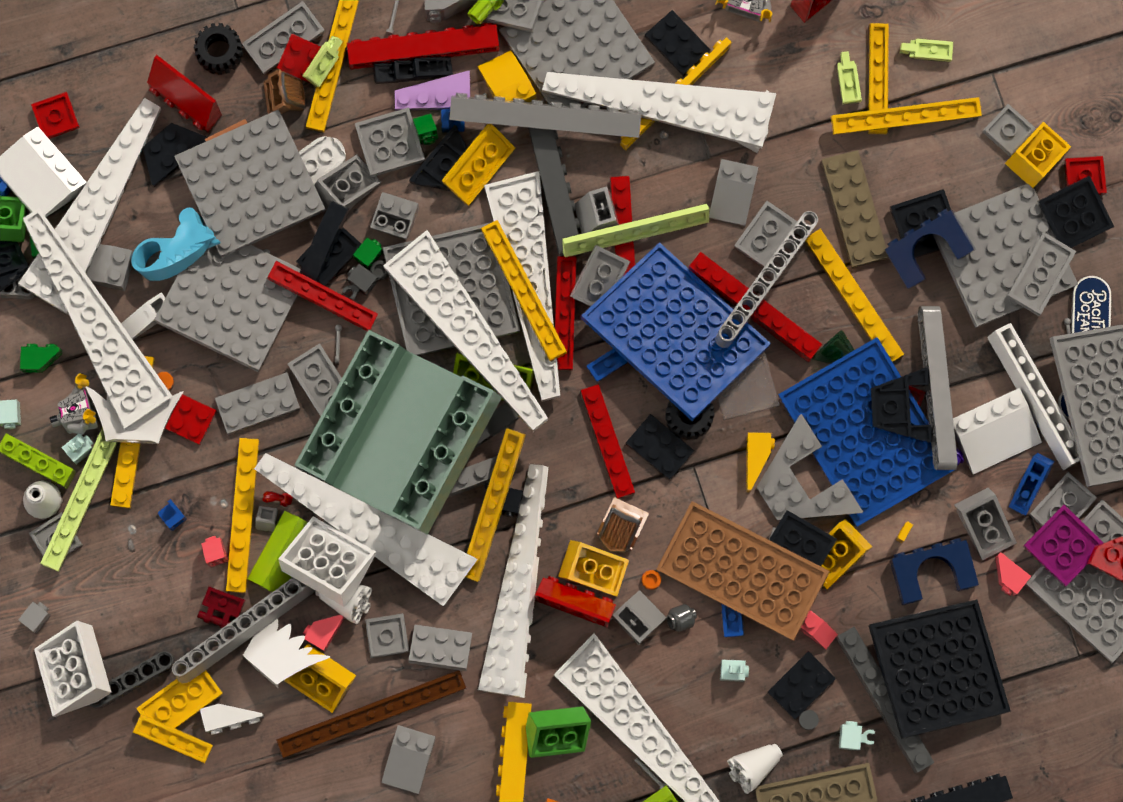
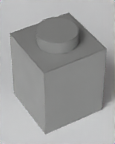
(35, 616)

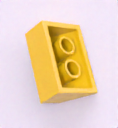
(323, 681)

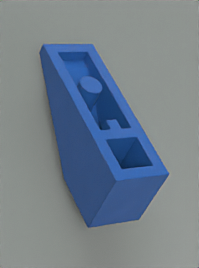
(1031, 483)

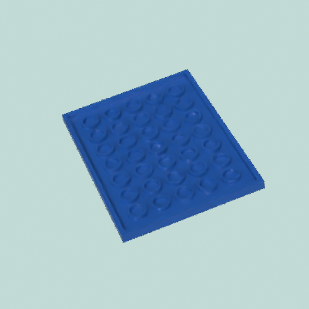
(667, 330)
(872, 462)

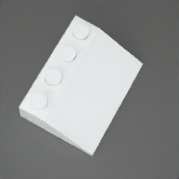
(39, 173)
(996, 431)
(327, 561)
(72, 669)

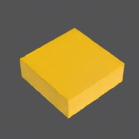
(904, 532)

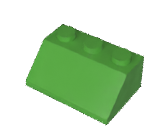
(11, 219)
(557, 731)

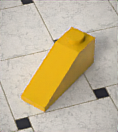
(758, 450)

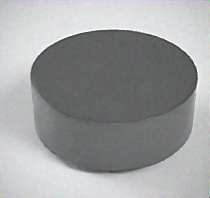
(378, 270)
(808, 719)

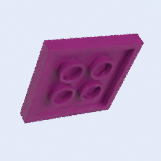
(1063, 545)

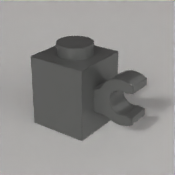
(361, 280)

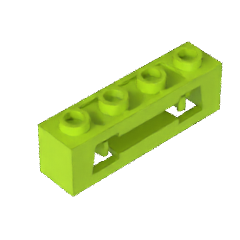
(37, 461)

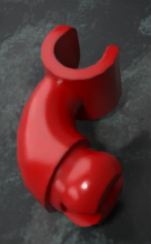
(285, 499)

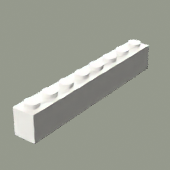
(1036, 393)

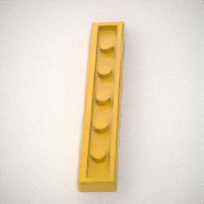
(878, 69)

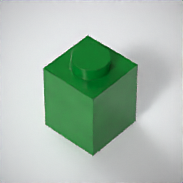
(368, 252)

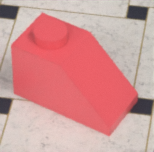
(214, 551)
(1010, 575)
(818, 630)
(323, 631)

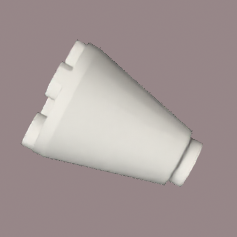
(46, 504)
(355, 606)
(753, 766)

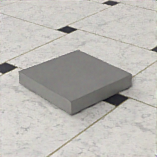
(1009, 130)
(44, 533)
(387, 635)

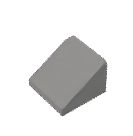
(266, 518)

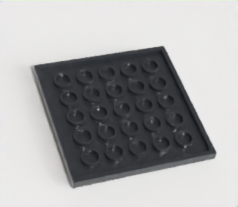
(939, 668)

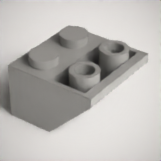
(596, 211)
(395, 215)
(638, 617)

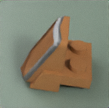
(284, 92)
(621, 526)

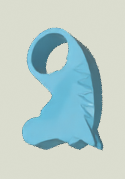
(176, 253)

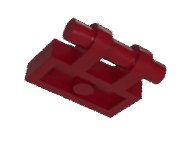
(223, 603)

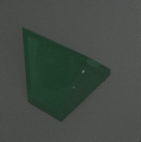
(834, 349)

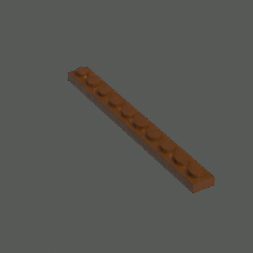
(371, 714)

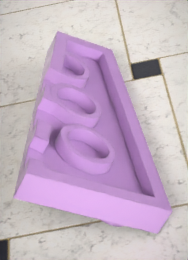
(433, 94)

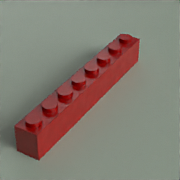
(444, 43)
(765, 315)

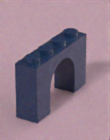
(902, 251)
(954, 554)

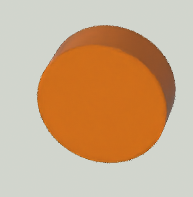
(167, 379)
(651, 580)

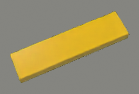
(172, 738)

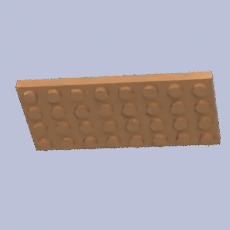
(743, 570)

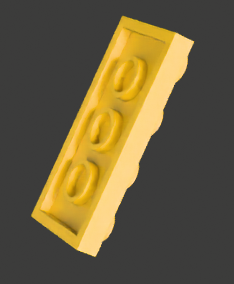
(478, 164)
(181, 700)

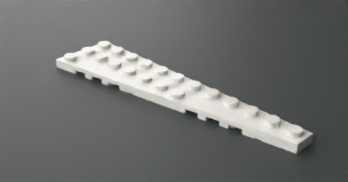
(708, 110)
(96, 203)
(520, 213)
(438, 292)
(116, 358)
(417, 557)
(509, 635)
(613, 699)

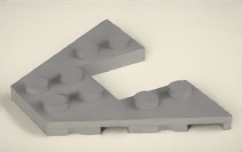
(784, 492)

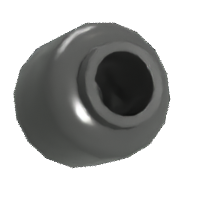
(681, 618)

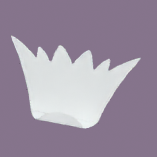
(145, 430)
(277, 655)

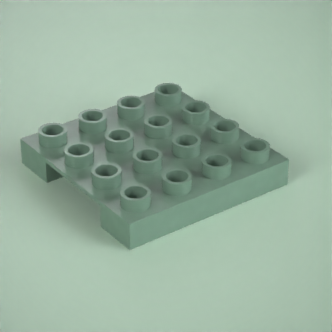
(398, 432)

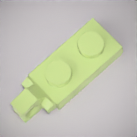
(928, 49)
(323, 62)
(848, 80)

